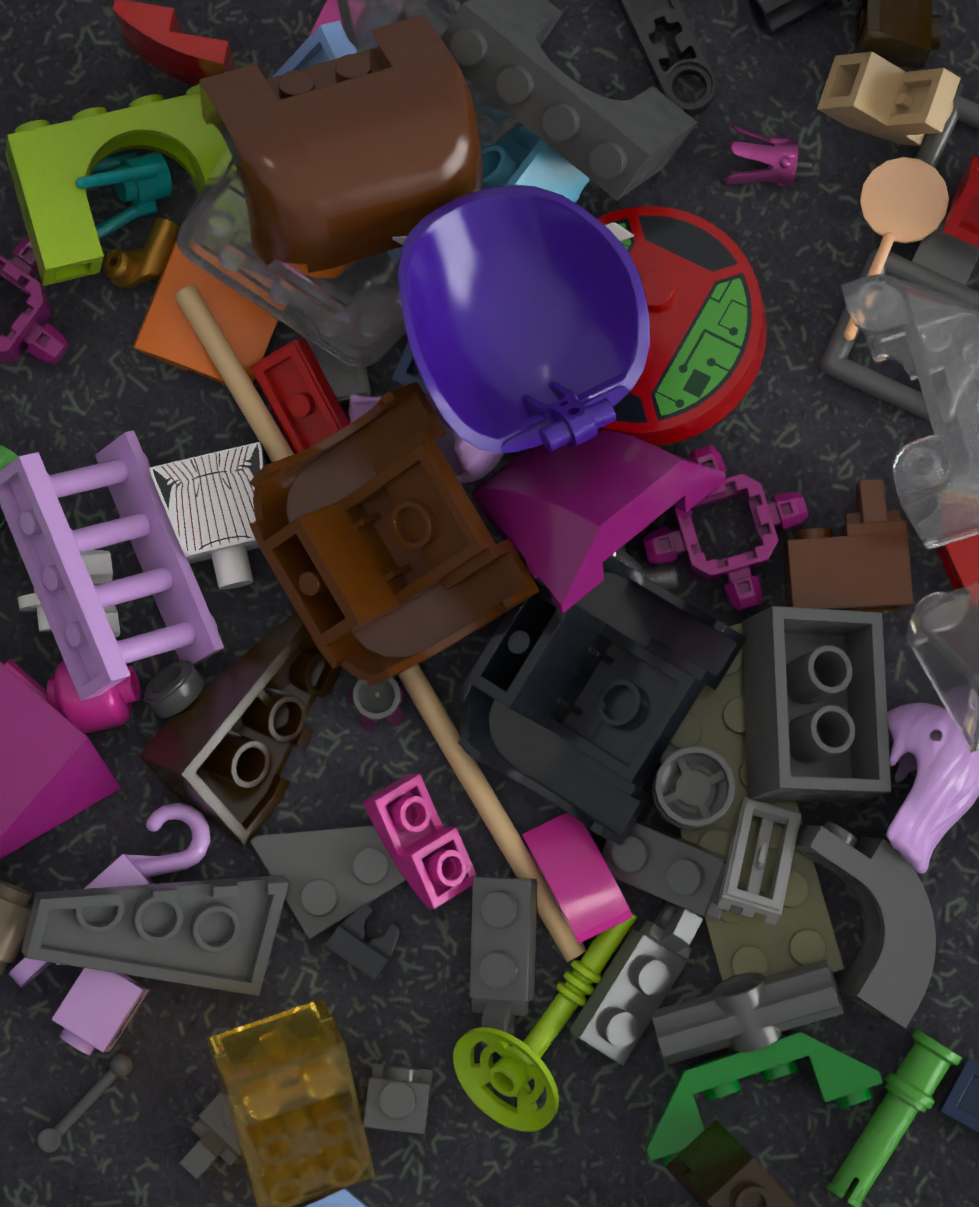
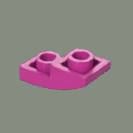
(422, 849)
(577, 876)

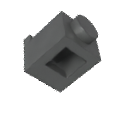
(398, 1098)

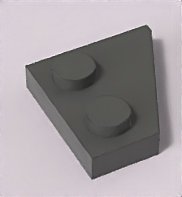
(329, 872)

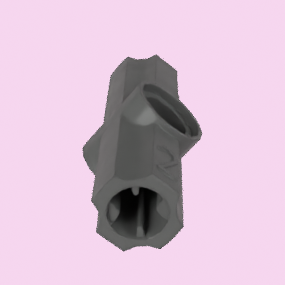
(747, 1012)

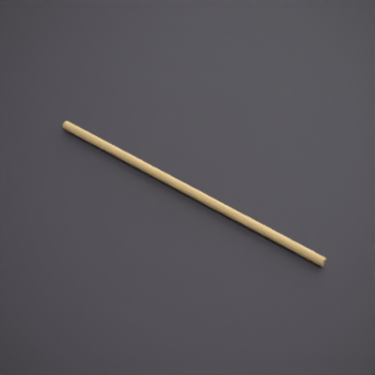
(413, 678)

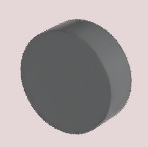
(173, 688)

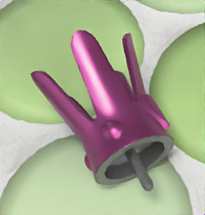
(780, 158)
(378, 702)

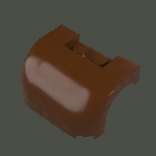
(349, 146)
(383, 542)

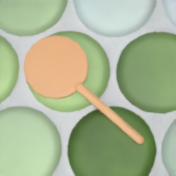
(902, 204)

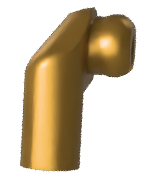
(146, 263)

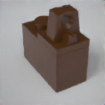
(858, 570)

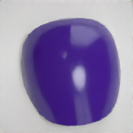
(522, 318)

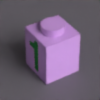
(98, 1009)

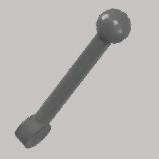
(51, 1138)

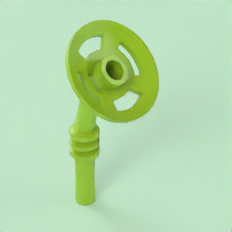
(523, 1059)

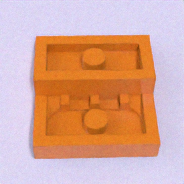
(170, 337)

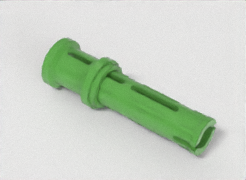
(907, 1093)

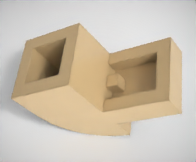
(886, 100)

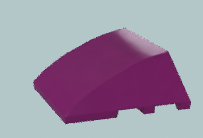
(585, 503)
(44, 766)

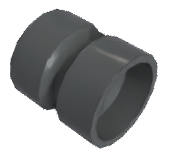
(693, 788)

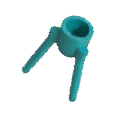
(136, 180)

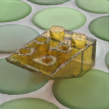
(292, 1105)

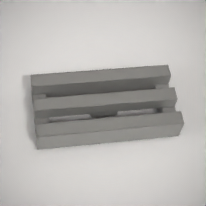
(750, 900)

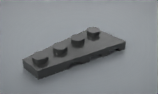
(172, 932)

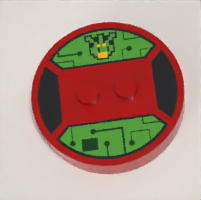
(703, 325)

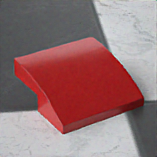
(158, 39)

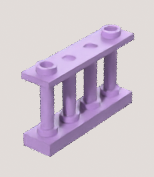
(62, 580)

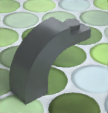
(897, 921)

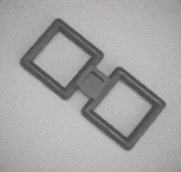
(938, 264)

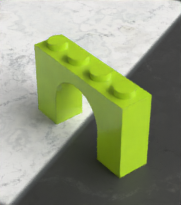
(51, 158)

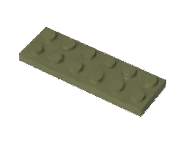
(804, 928)

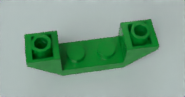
(832, 1072)

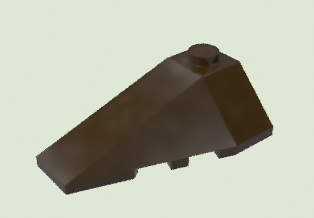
(240, 730)

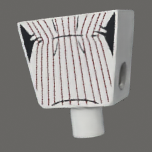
(212, 508)

